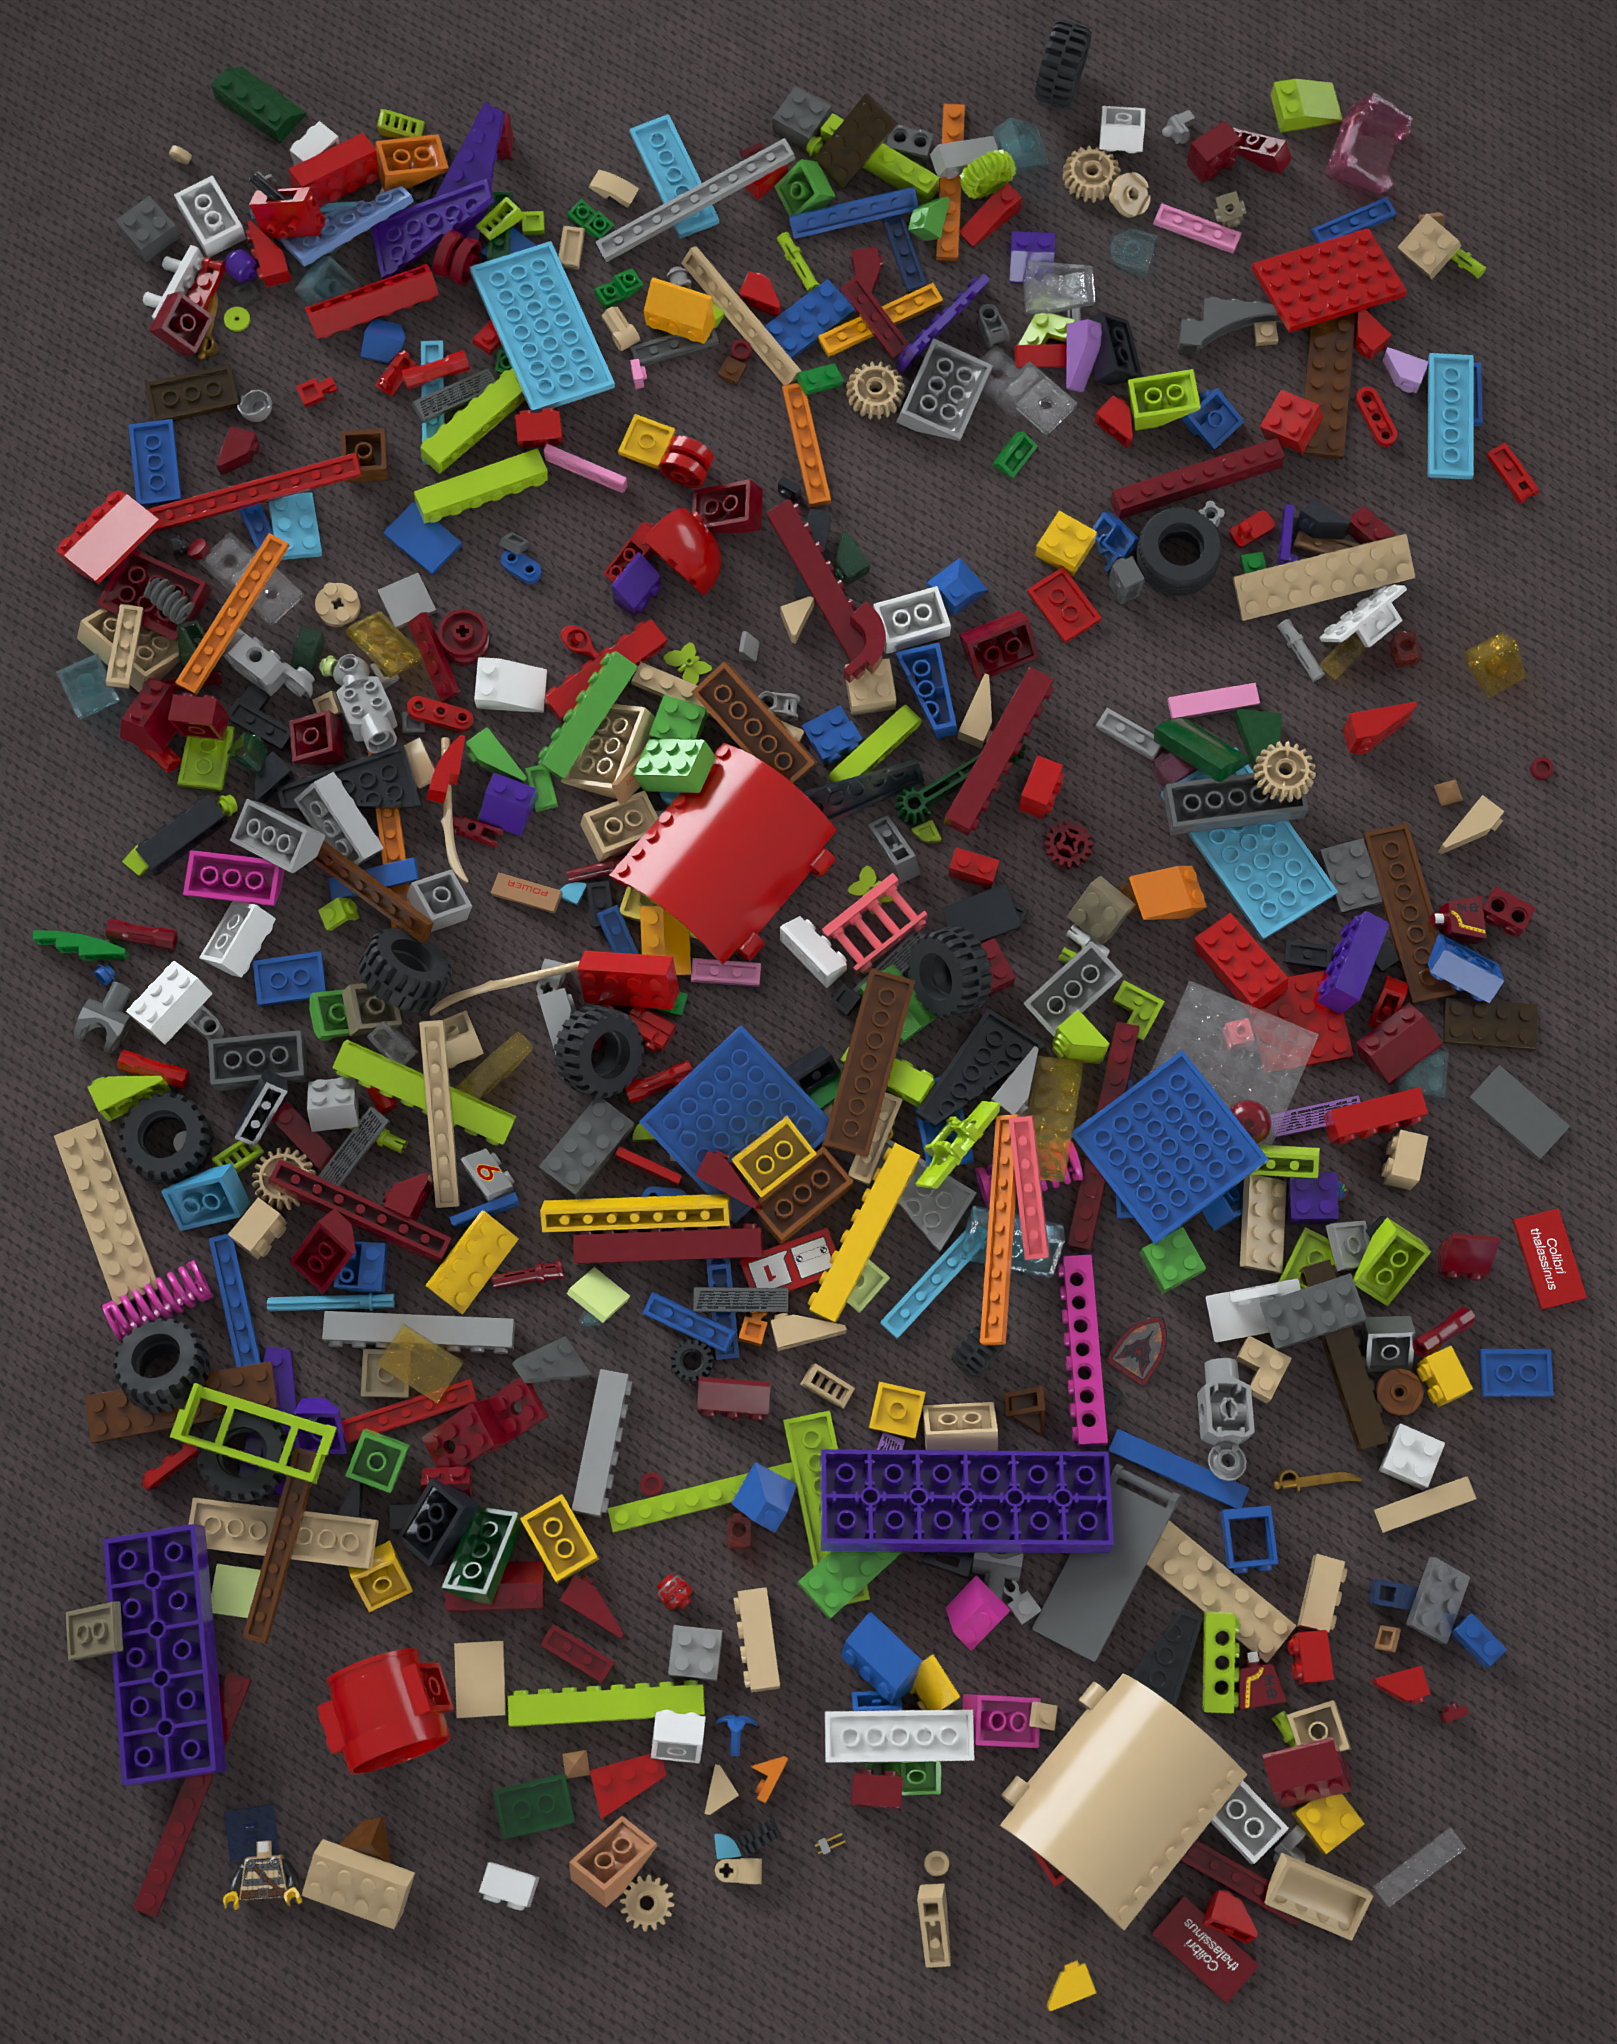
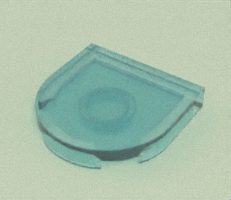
(1133, 250)

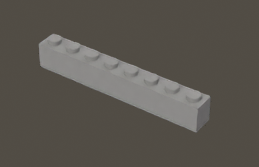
(445, 1331)

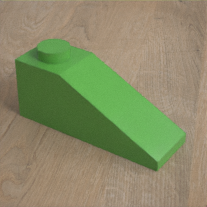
(492, 756)

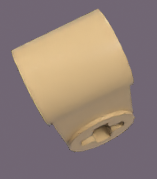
(744, 1870)

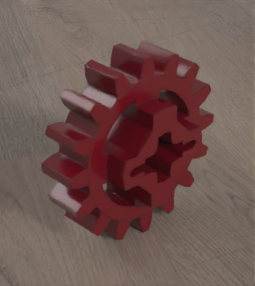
(1060, 848)

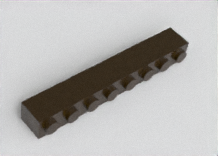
(1350, 1372)

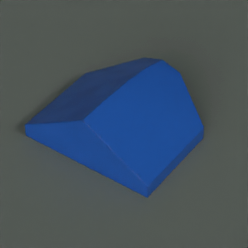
(382, 341)

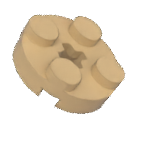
(1120, 194)
(343, 615)

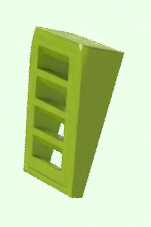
(393, 117)
(500, 210)
(232, 1151)

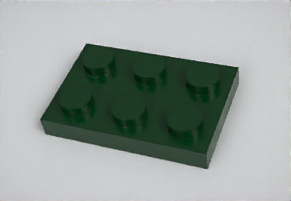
(534, 1806)

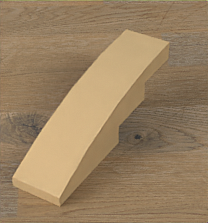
(1425, 1504)

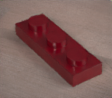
(577, 1653)

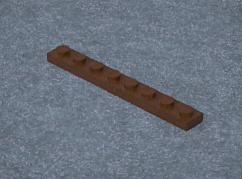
(374, 892)
(279, 1550)

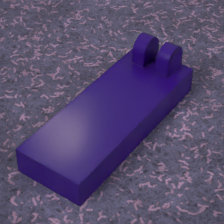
(1286, 535)

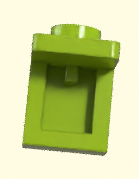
(338, 912)

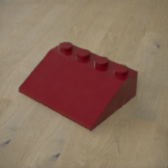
(133, 577)

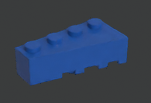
(928, 681)

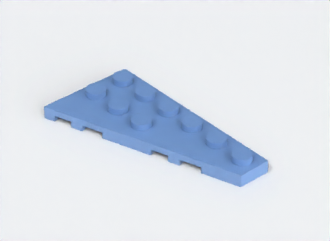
(345, 224)

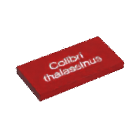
(1549, 1259)

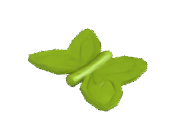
(688, 662)
(866, 883)

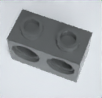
(911, 139)
(1125, 579)

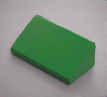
(1015, 454)

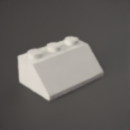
(238, 938)
(813, 950)

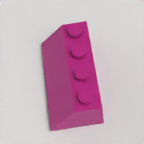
(233, 878)

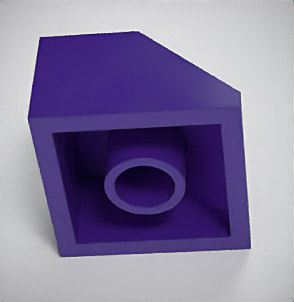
(1029, 247)
(636, 585)
(508, 804)

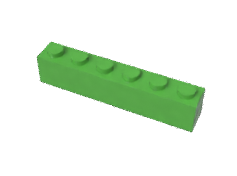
(587, 714)

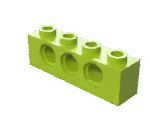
(1212, 1700)

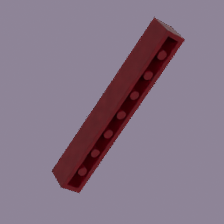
(1197, 478)
(817, 575)
(998, 752)
(359, 1211)
(668, 1245)

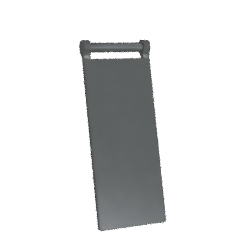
(1098, 1585)

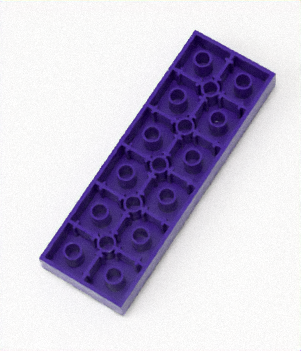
(965, 1501)

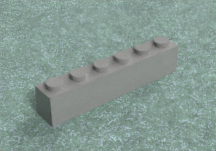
(600, 1443)

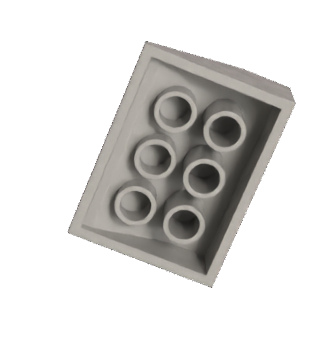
(944, 392)

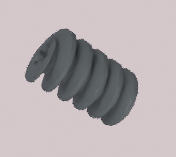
(167, 601)

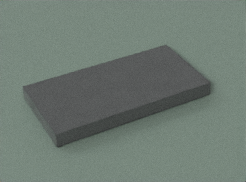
(1519, 1112)

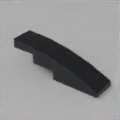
(820, 524)

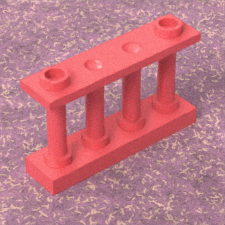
(871, 902)

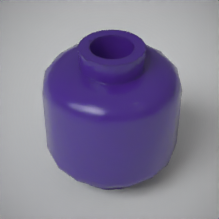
(241, 265)

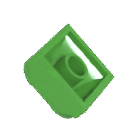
(328, 1015)

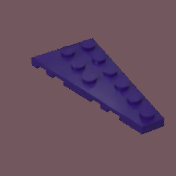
(475, 161)
(939, 323)
(287, 1403)

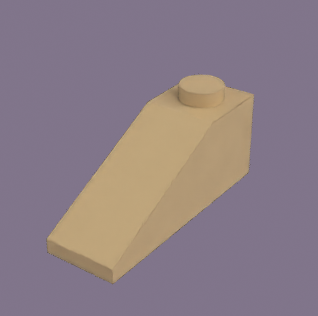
(978, 720)
(1475, 824)
(800, 1330)
(934, 1924)

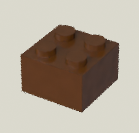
(372, 453)

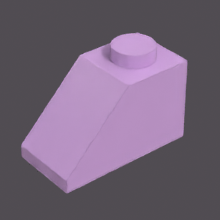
(1405, 369)

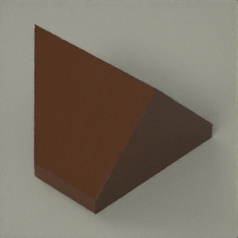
(1027, 1408)
(370, 1839)

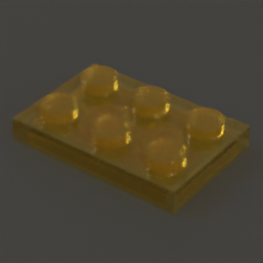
(384, 644)
(420, 1363)

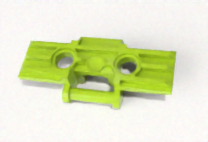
(949, 1155)

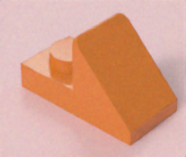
(773, 1770)

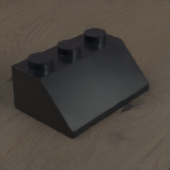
(1117, 354)
(437, 1522)

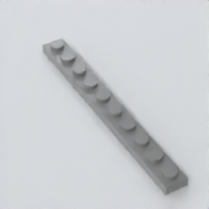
(695, 200)

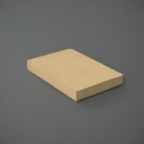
(480, 1679)

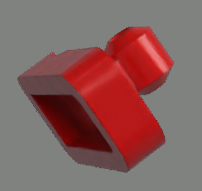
(1251, 529)

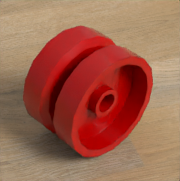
(686, 462)

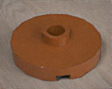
(1410, 1387)

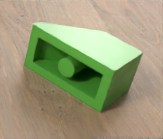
(929, 219)

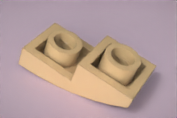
(614, 186)
(420, 762)

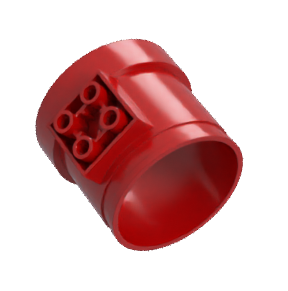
(386, 1710)

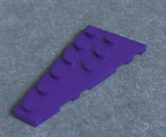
(422, 226)

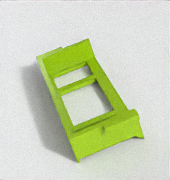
(185, 1419)

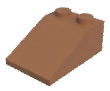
(611, 1861)

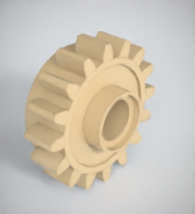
(660, 1898)

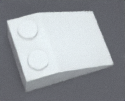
(509, 686)

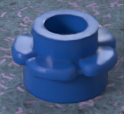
(104, 974)

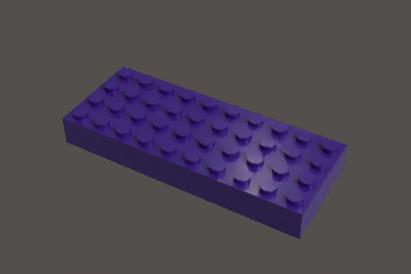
(168, 1659)

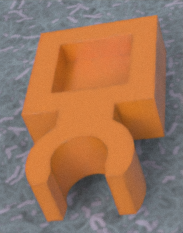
(753, 1329)

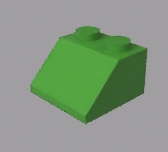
(804, 188)

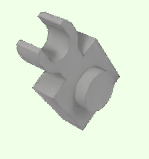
(1023, 1605)

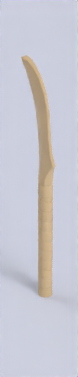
(447, 823)
(504, 983)

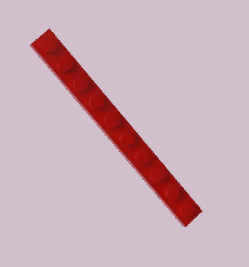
(257, 491)

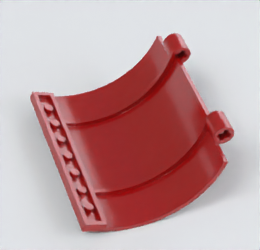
(730, 853)

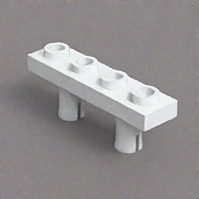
(183, 279)

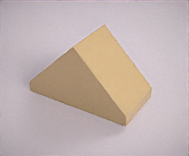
(795, 616)
(720, 1791)

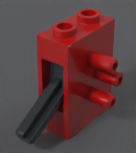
(285, 211)

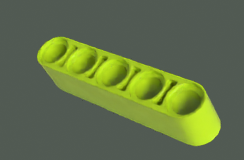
(878, 745)

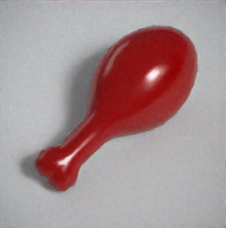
(578, 641)

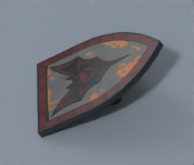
(1140, 1349)

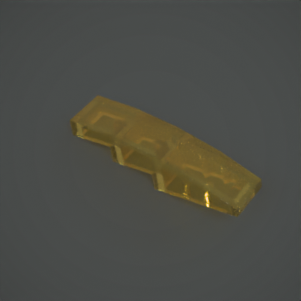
(1343, 656)
(496, 1066)

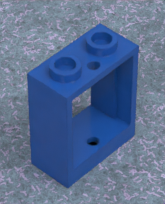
(1247, 1514)

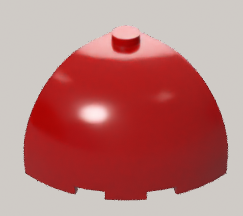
(687, 548)

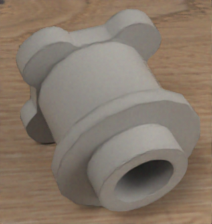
(679, 277)
(1213, 512)

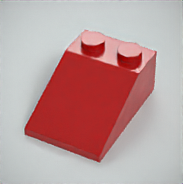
(1370, 727)

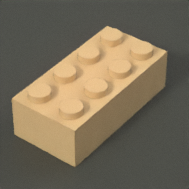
(758, 1640)
(358, 1884)

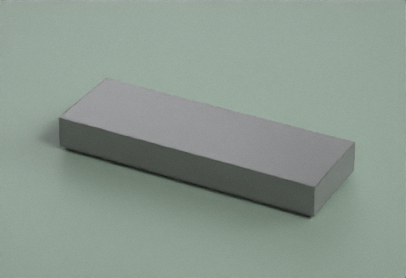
(1128, 733)

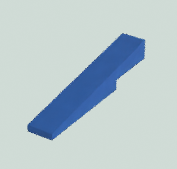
(720, 1277)

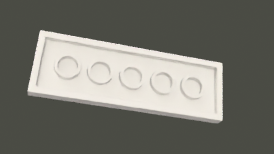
(899, 1736)

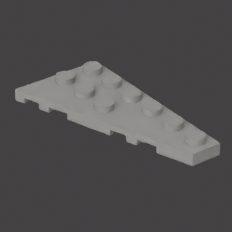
(936, 1209)

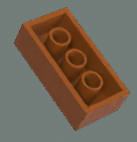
(803, 1196)

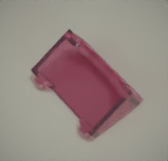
(1368, 143)

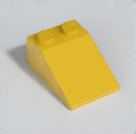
(933, 1686)

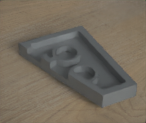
(550, 1362)

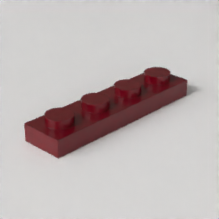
(874, 316)
(434, 657)

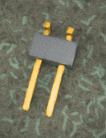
(824, 1846)

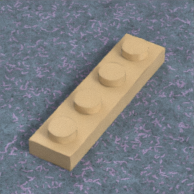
(124, 646)
(864, 1168)

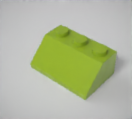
(1079, 1040)

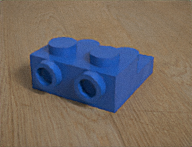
(1214, 420)
(832, 735)

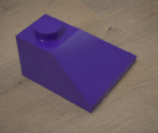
(325, 1413)

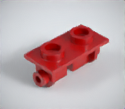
(392, 376)

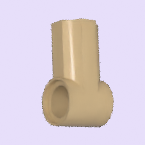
(622, 332)

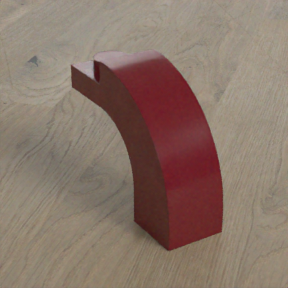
(871, 628)

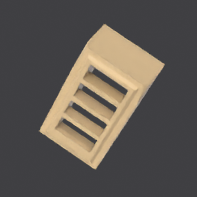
(806, 1382)

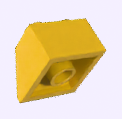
(384, 1580)

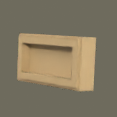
(571, 247)

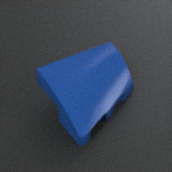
(1114, 538)

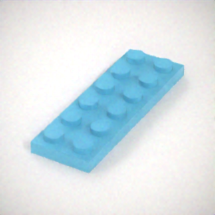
(671, 169)
(1450, 416)

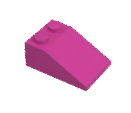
(1002, 1720)

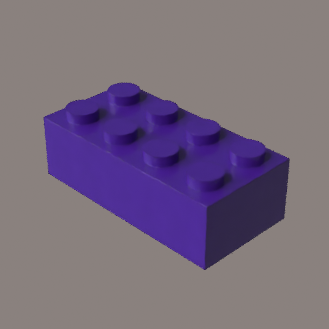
(1352, 962)

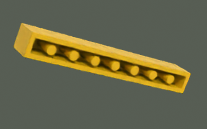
(636, 1213)
(864, 1234)

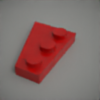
(624, 1780)

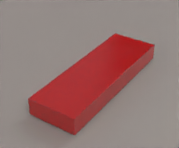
(1041, 355)
(648, 1167)

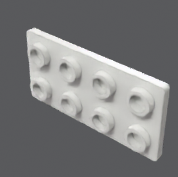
(1371, 618)
(1239, 1311)

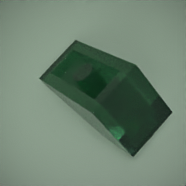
(850, 561)
(189, 637)
(307, 649)
(249, 751)

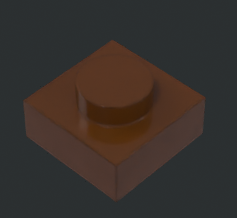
(732, 370)

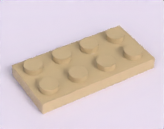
(1263, 1224)

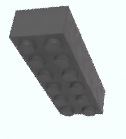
(1228, 804)

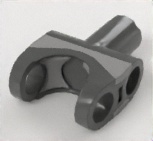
(106, 1015)
(997, 1568)

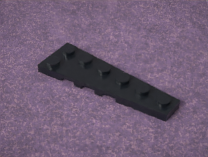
(861, 791)

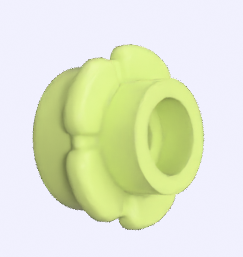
(327, 666)

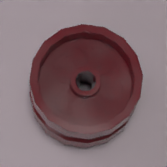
(456, 257)
(464, 637)

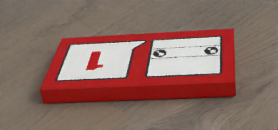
(791, 1263)

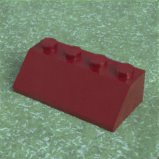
(519, 1589)

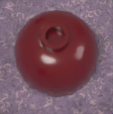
(1253, 1118)

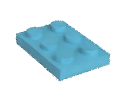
(296, 523)

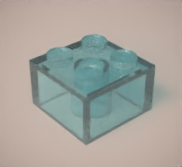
(87, 686)

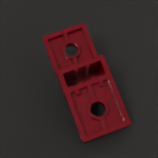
(485, 1426)

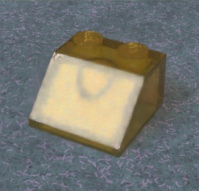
(1496, 663)

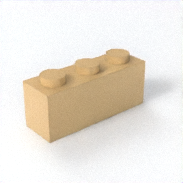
(1322, 1593)

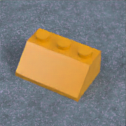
(679, 311)
(665, 937)

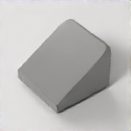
(748, 647)

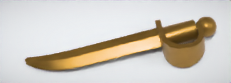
(203, 350)
(1298, 1482)

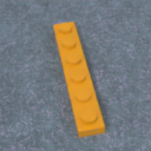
(898, 311)

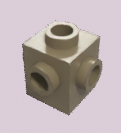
(1226, 203)

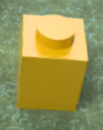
(1071, 1986)

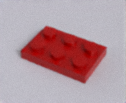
(1064, 605)

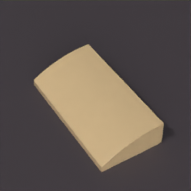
(1317, 1896)

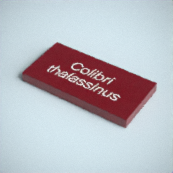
(1205, 1950)

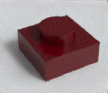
(1453, 1712)

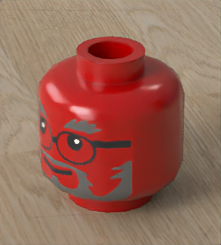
(674, 1592)

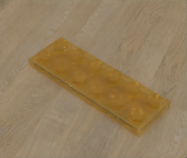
(1054, 1112)

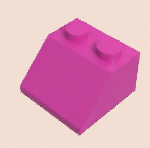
(975, 1612)

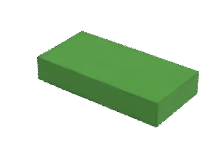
(540, 779)

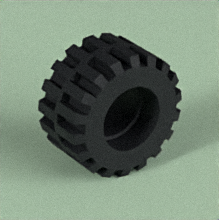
(974, 1357)

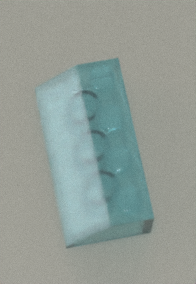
(976, 1244)

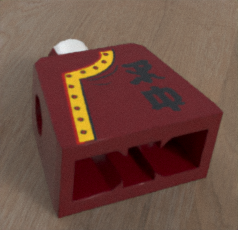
(1461, 920)
(1258, 1684)

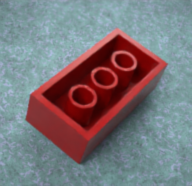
(338, 170)
(1240, 962)
(628, 979)
(1374, 1115)

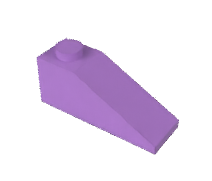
(1082, 350)

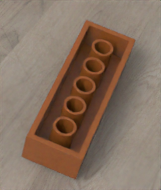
(753, 723)

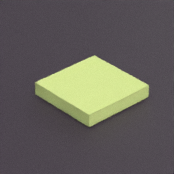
(868, 1286)
(598, 1294)
(233, 1590)

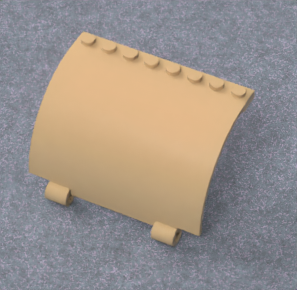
(1122, 1796)

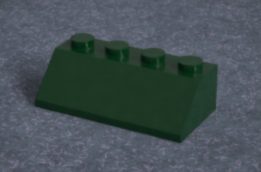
(257, 102)

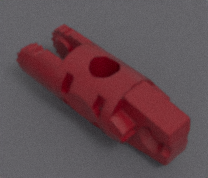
(465, 824)

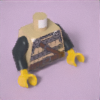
(263, 1878)

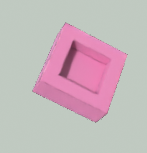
(638, 373)

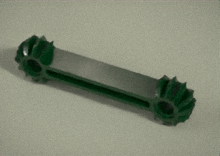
(955, 780)

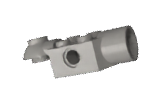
(265, 667)
(365, 704)
(1225, 1417)

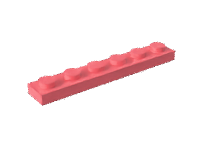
(1029, 1187)

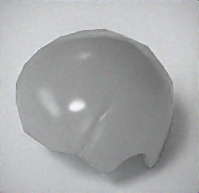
(255, 406)

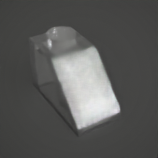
(392, 1043)

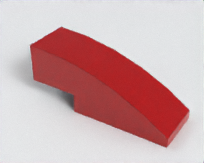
(446, 771)

